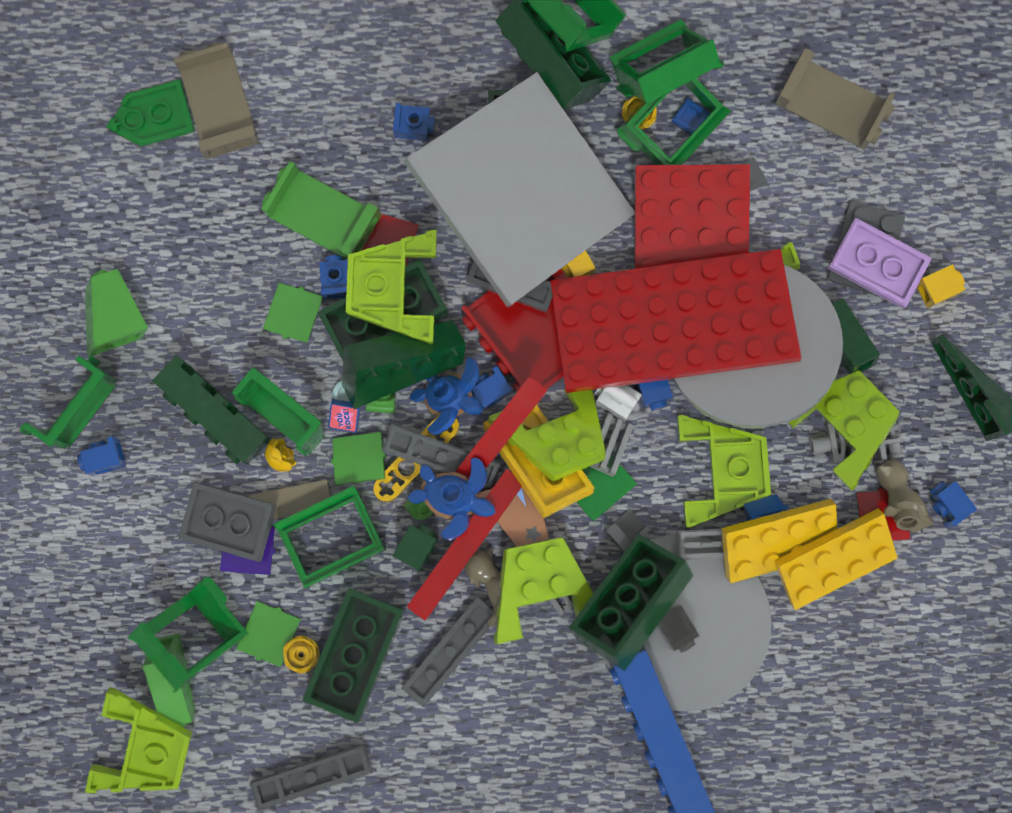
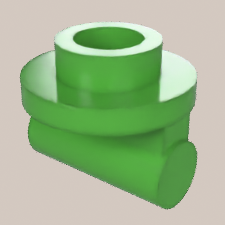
(383, 405)
(418, 511)

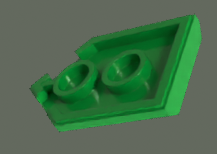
(153, 114)

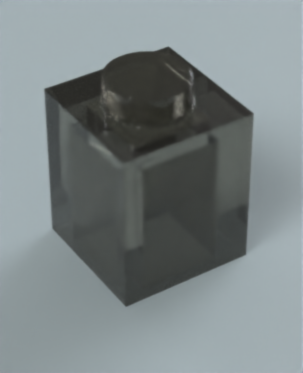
(678, 629)

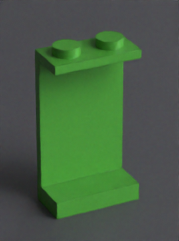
(320, 212)

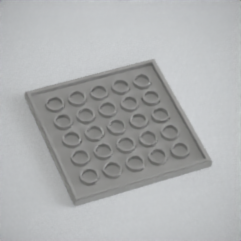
(520, 188)

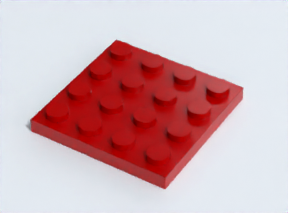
(690, 212)

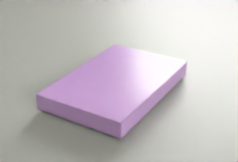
(879, 263)

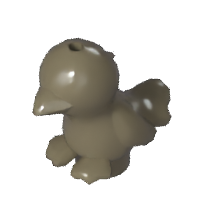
(904, 504)
(482, 570)

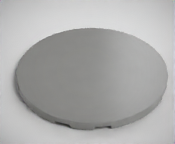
(782, 391)
(732, 631)

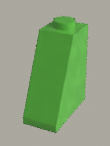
(110, 313)
(174, 706)

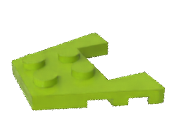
(378, 285)
(860, 417)
(565, 442)
(737, 468)
(536, 575)
(153, 753)

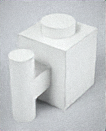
(617, 400)

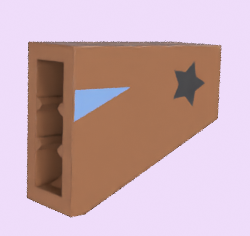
(521, 520)

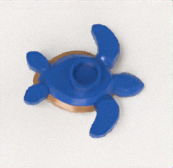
(450, 396)
(454, 497)

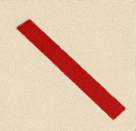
(504, 425)
(463, 548)

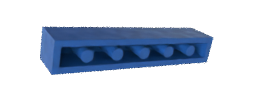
(662, 735)

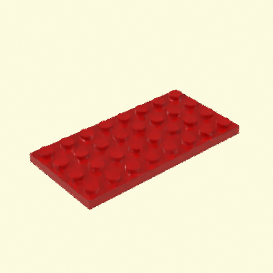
(674, 321)

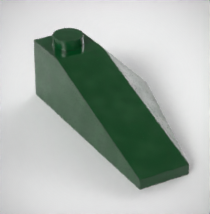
(983, 397)

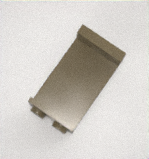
(217, 100)
(834, 102)

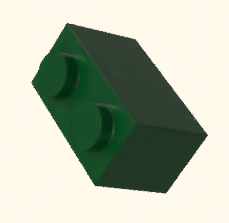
(416, 546)

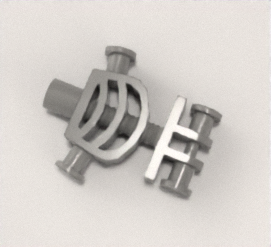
(836, 445)

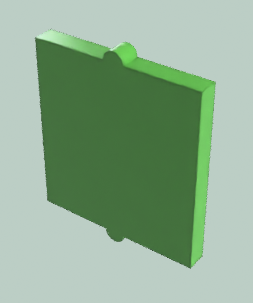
(293, 312)
(358, 458)
(268, 633)

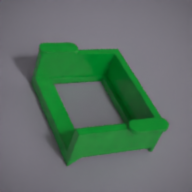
(572, 27)
(669, 74)
(638, 140)
(79, 410)
(280, 410)
(316, 511)
(210, 602)

